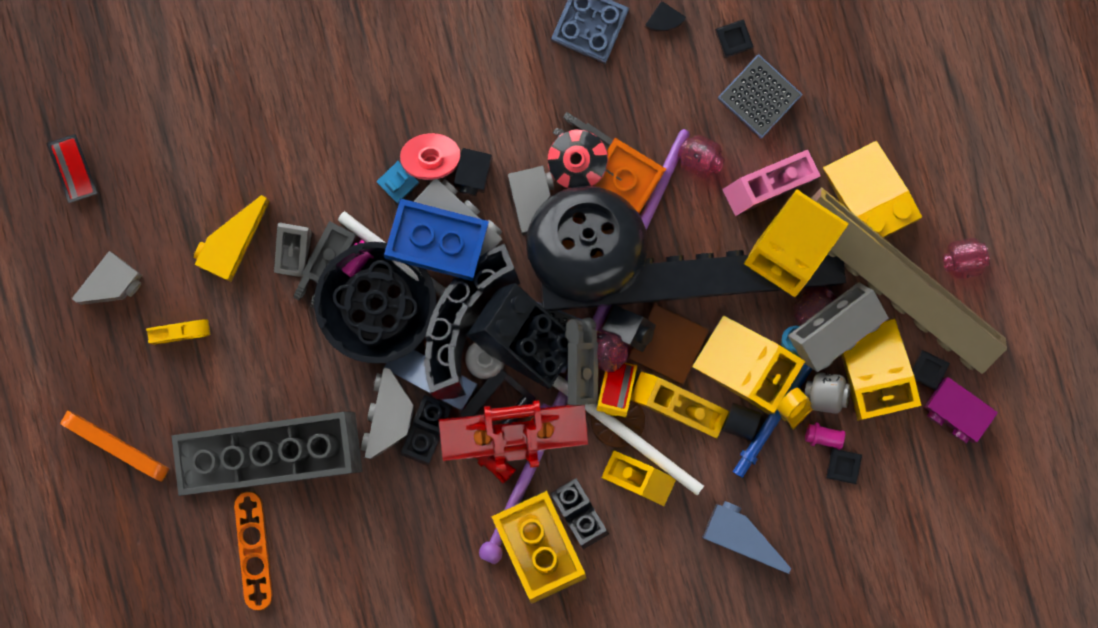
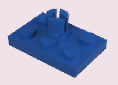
(436, 239)

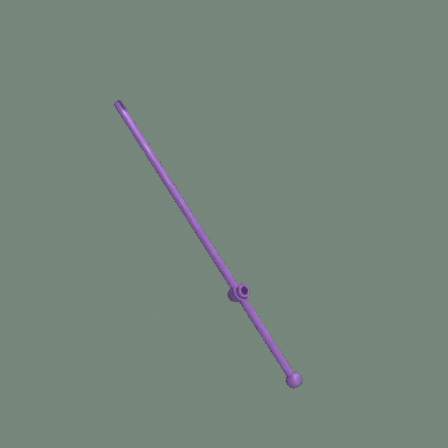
(491, 550)

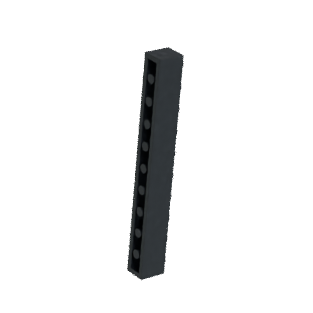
(696, 279)

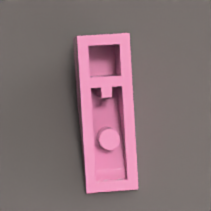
(771, 182)

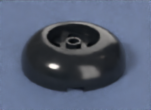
(573, 271)
(369, 340)

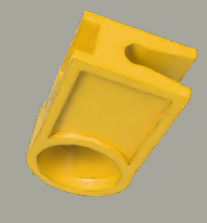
(178, 332)
(794, 407)

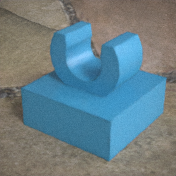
(397, 182)

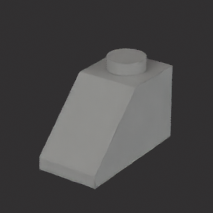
(529, 191)
(109, 282)

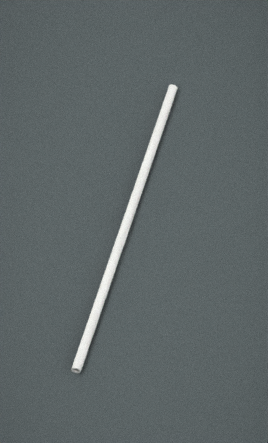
(560, 383)

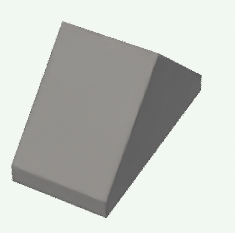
(292, 249)

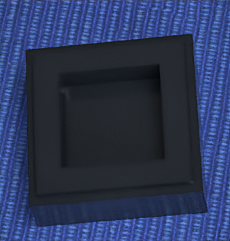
(734, 38)
(929, 370)
(843, 466)

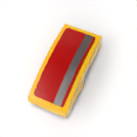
(617, 390)

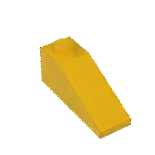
(228, 244)
(678, 404)

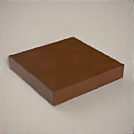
(672, 346)

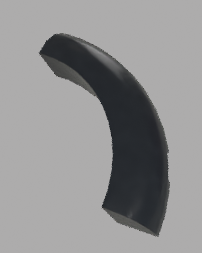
(454, 318)

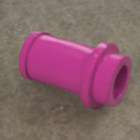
(357, 263)
(824, 436)

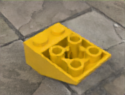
(795, 243)
(748, 364)
(880, 373)

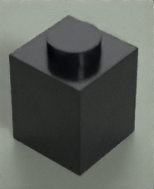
(472, 172)
(633, 328)

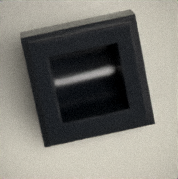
(742, 422)

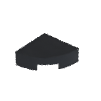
(664, 18)

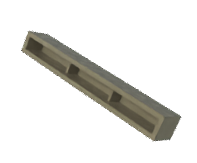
(913, 290)

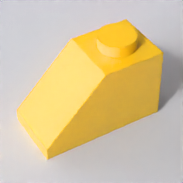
(638, 478)

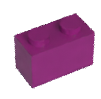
(960, 411)

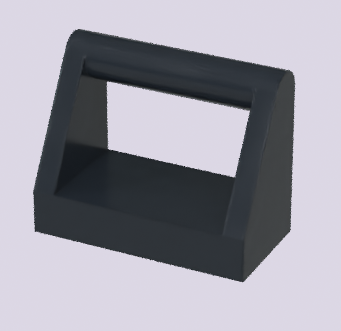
(489, 389)

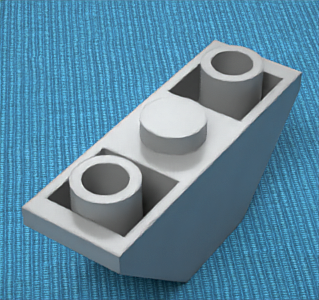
(389, 416)

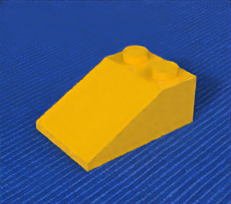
(873, 190)
(539, 547)

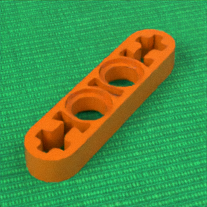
(114, 446)
(249, 551)

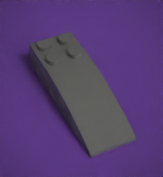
(267, 453)

